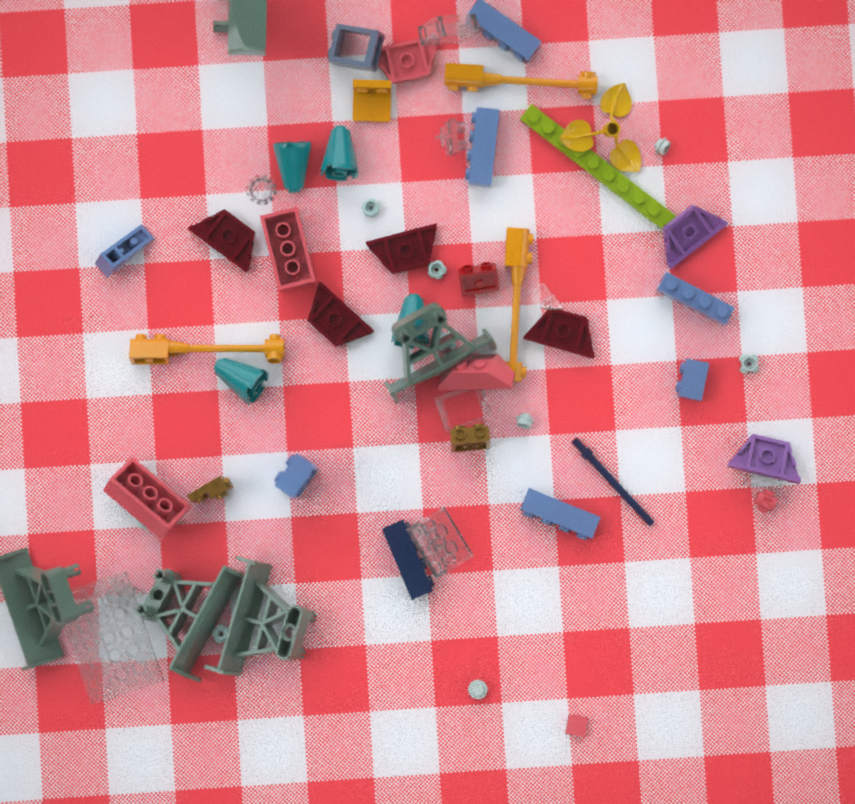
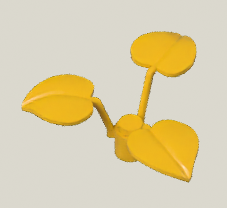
(578, 133)

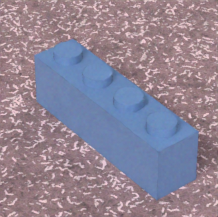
(505, 32)
(483, 147)
(695, 299)
(559, 513)

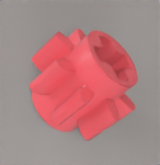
(765, 500)

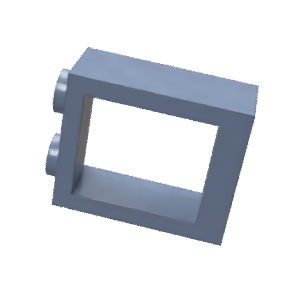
(373, 50)

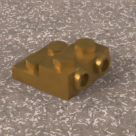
(470, 438)
(217, 489)

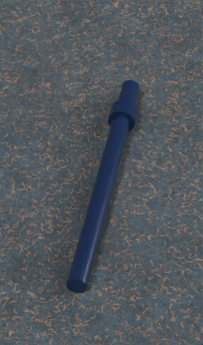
(587, 454)

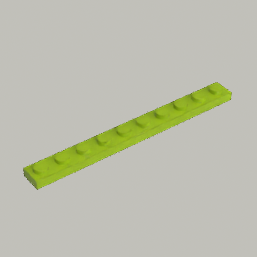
(599, 169)

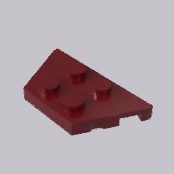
(228, 237)
(405, 249)
(335, 319)
(563, 332)

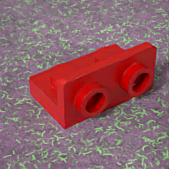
(478, 278)

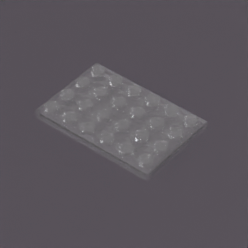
(112, 640)

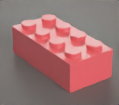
(288, 249)
(146, 498)

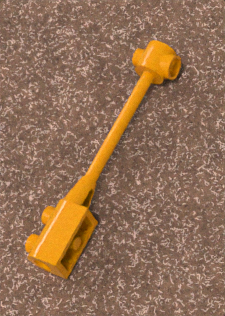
(473, 78)
(517, 259)
(158, 350)

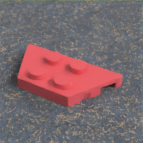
(406, 60)

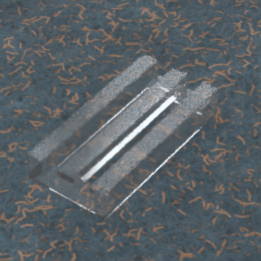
(745, 482)

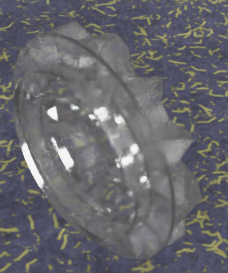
(256, 182)

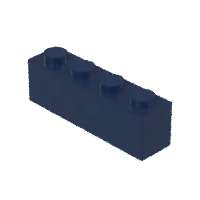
(407, 560)

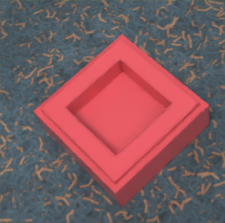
(576, 725)

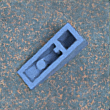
(123, 250)

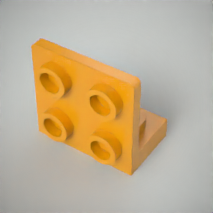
(371, 100)

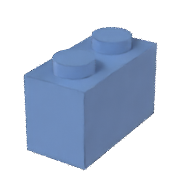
(692, 379)

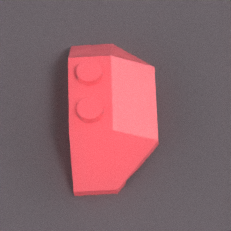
(478, 372)

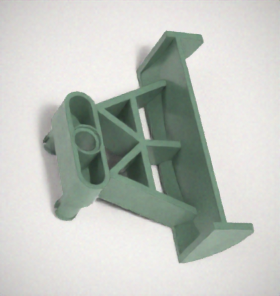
(245, 27)
(404, 332)
(39, 605)
(245, 618)
(205, 620)

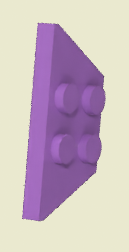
(688, 233)
(766, 458)

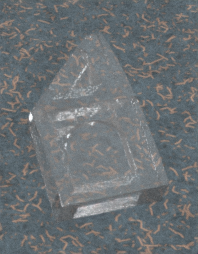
(544, 298)

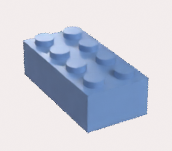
(295, 476)

